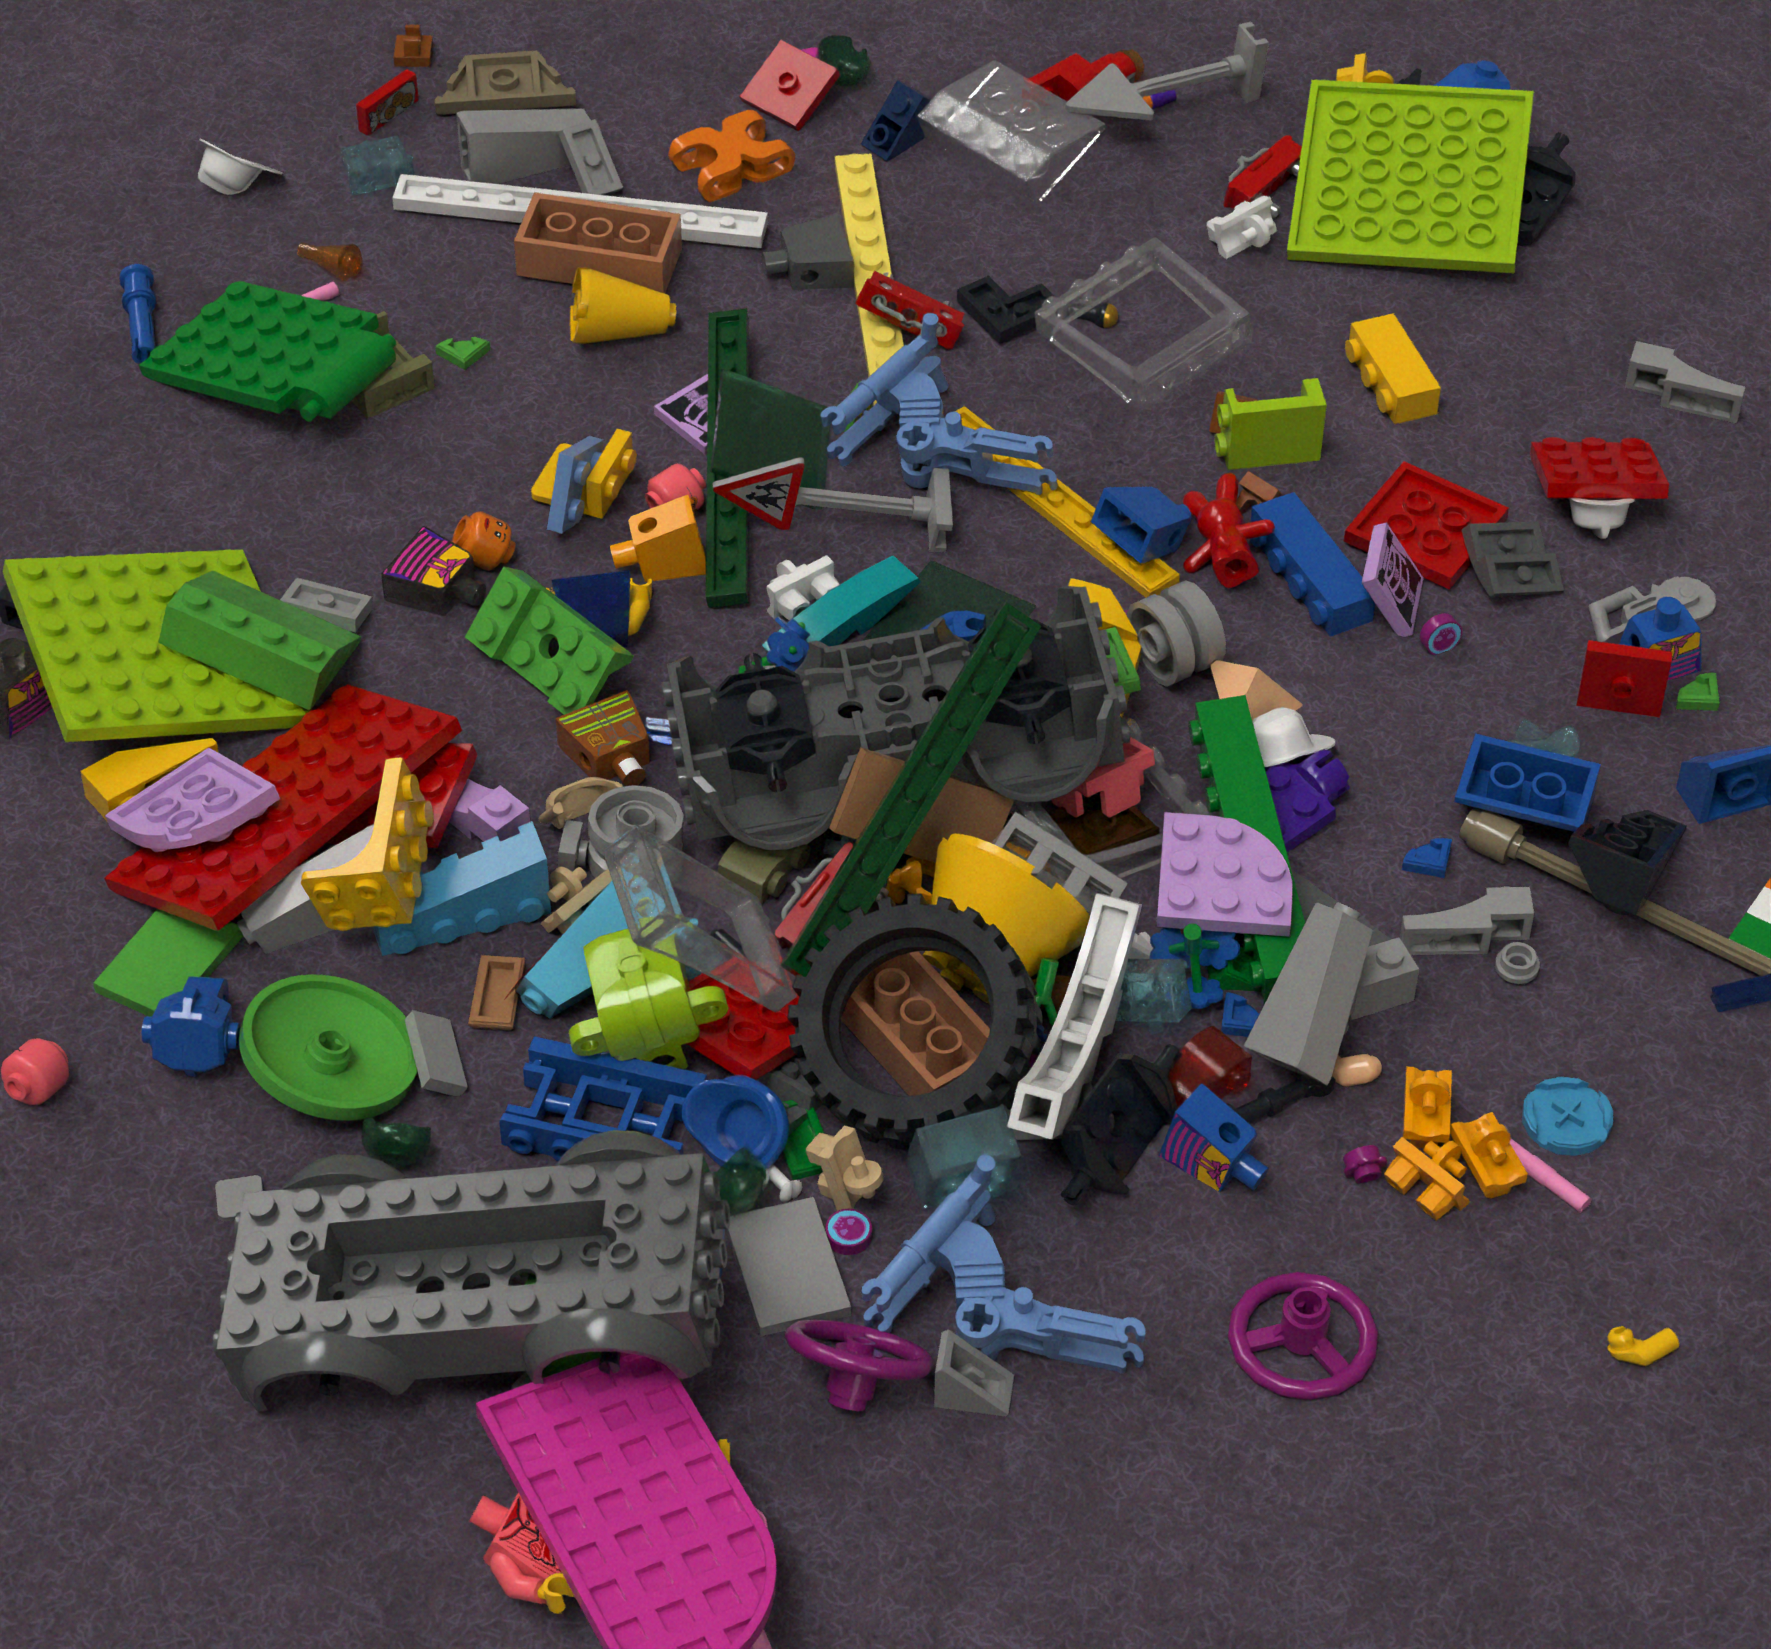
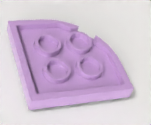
(193, 804)
(1222, 877)

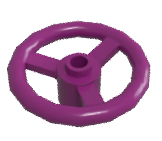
(1302, 1332)
(855, 1361)

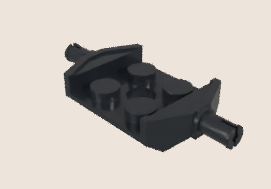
(1545, 187)
(1140, 1101)

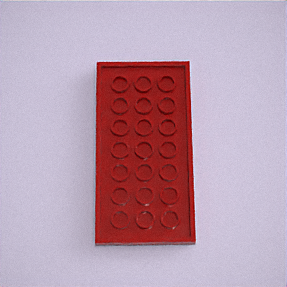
(325, 778)

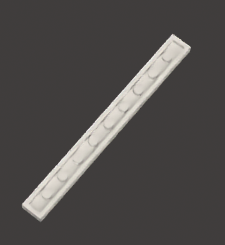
(511, 203)

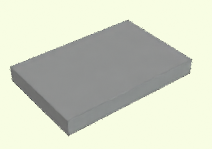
(787, 1266)

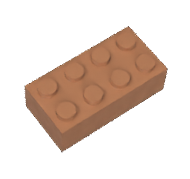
(606, 237)
(915, 1024)

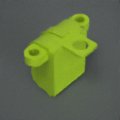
(641, 1003)

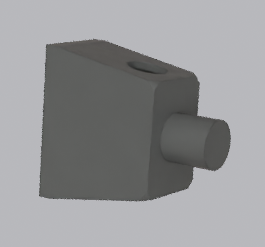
(813, 255)

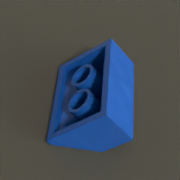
(1528, 783)

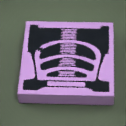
(687, 413)
(1392, 580)

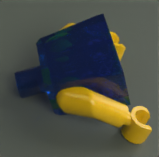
(607, 601)

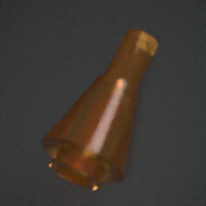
(340, 260)

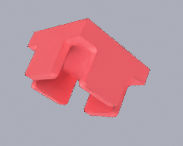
(1116, 782)

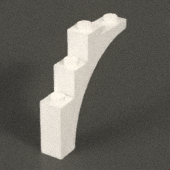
(1052, 1087)

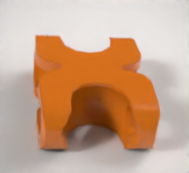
(731, 155)

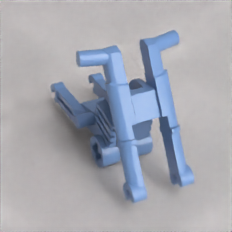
(924, 434)
(986, 1310)

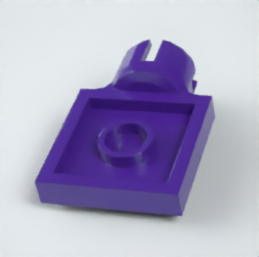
(1305, 794)

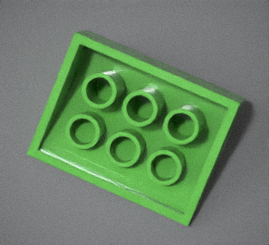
(256, 638)

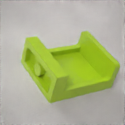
(1271, 429)

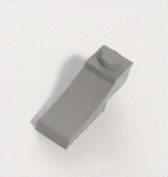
(1682, 386)
(1498, 915)

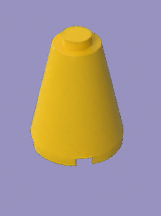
(616, 309)

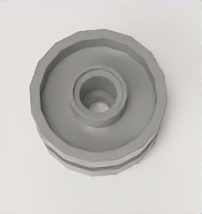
(1177, 632)
(624, 808)

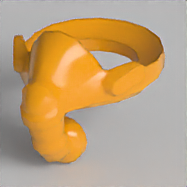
(910, 879)

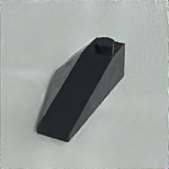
(1625, 857)

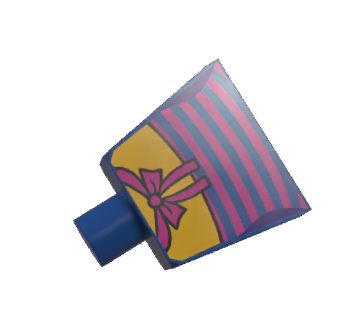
(1668, 629)
(1212, 1142)

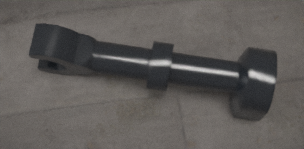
(1272, 1101)

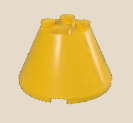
(1001, 888)

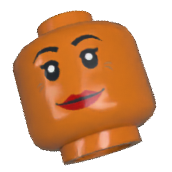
(486, 540)

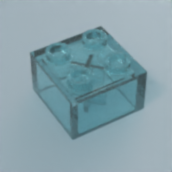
(948, 1151)

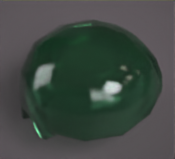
(841, 54)
(395, 1142)
(742, 1180)

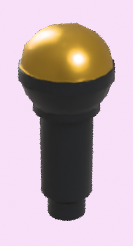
(1103, 315)

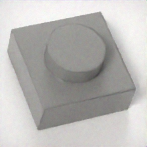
(572, 849)

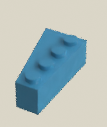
(476, 894)

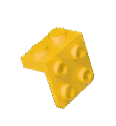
(604, 479)

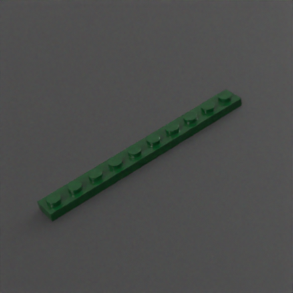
(725, 522)
(918, 781)

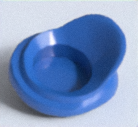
(736, 1114)

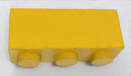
(1393, 369)

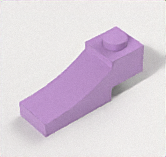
(488, 812)

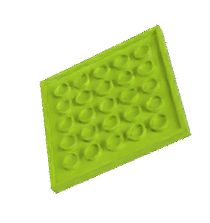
(1411, 176)
(99, 652)

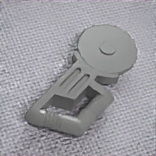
(1690, 592)

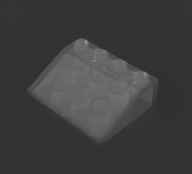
(1009, 129)

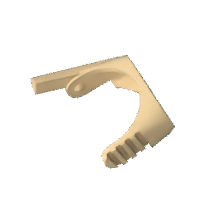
(574, 800)

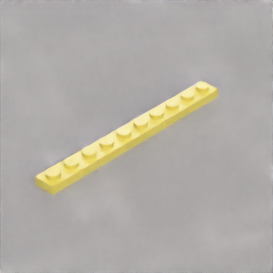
(869, 251)

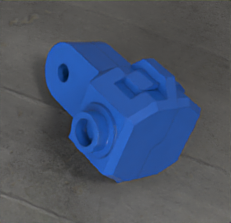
(193, 1027)

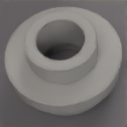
(1517, 954)

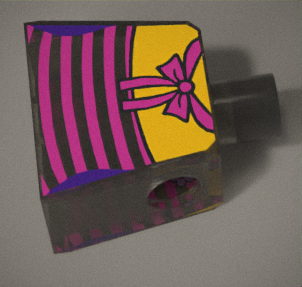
(432, 575)
(21, 688)

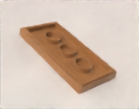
(959, 808)

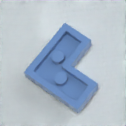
(571, 474)

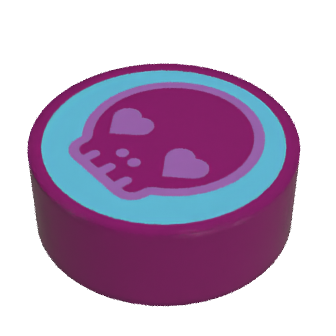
(1440, 633)
(849, 1231)

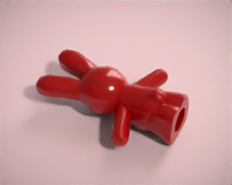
(1225, 534)

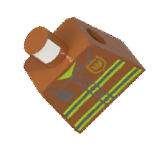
(606, 739)

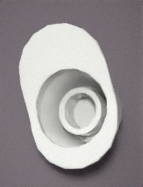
(227, 172)
(1599, 513)
(1285, 737)

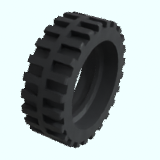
(861, 949)

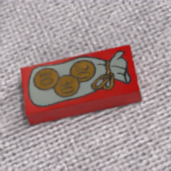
(387, 102)

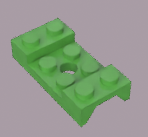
(520, 623)

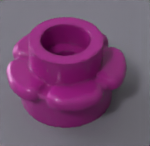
(1364, 1164)

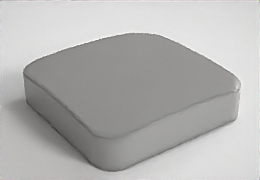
(231, 1193)

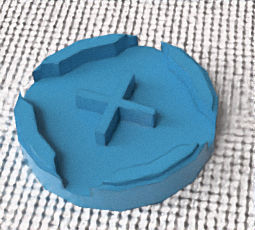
(1567, 1116)

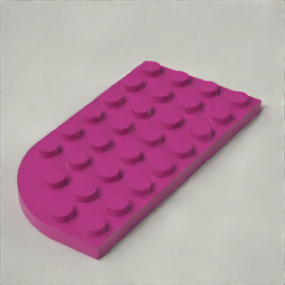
(637, 1506)

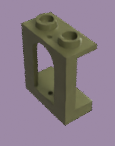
(401, 383)

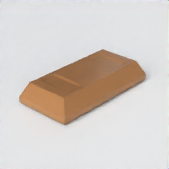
(494, 982)

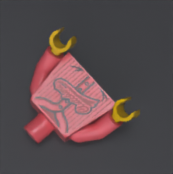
(520, 1554)

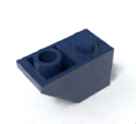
(897, 122)

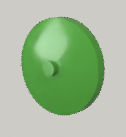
(328, 1047)

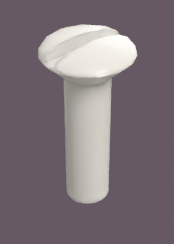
(788, 1188)

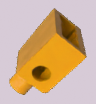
(663, 542)

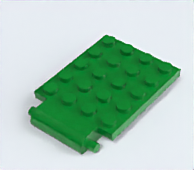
(275, 352)

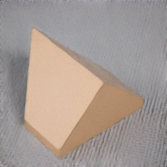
(1260, 690)

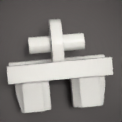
(1244, 227)
(798, 585)

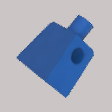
(1141, 521)

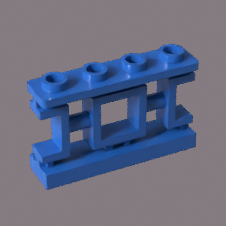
(598, 1080)

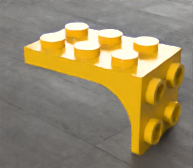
(385, 876)

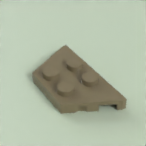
(504, 83)

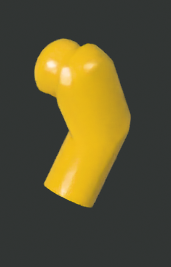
(1640, 1352)

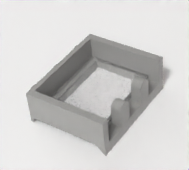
(1058, 862)

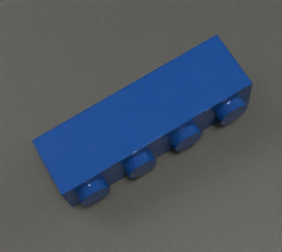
(1313, 565)

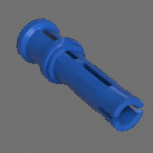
(139, 303)

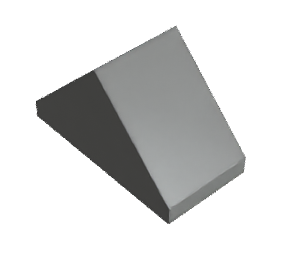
(970, 1379)

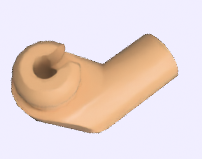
(1356, 1069)

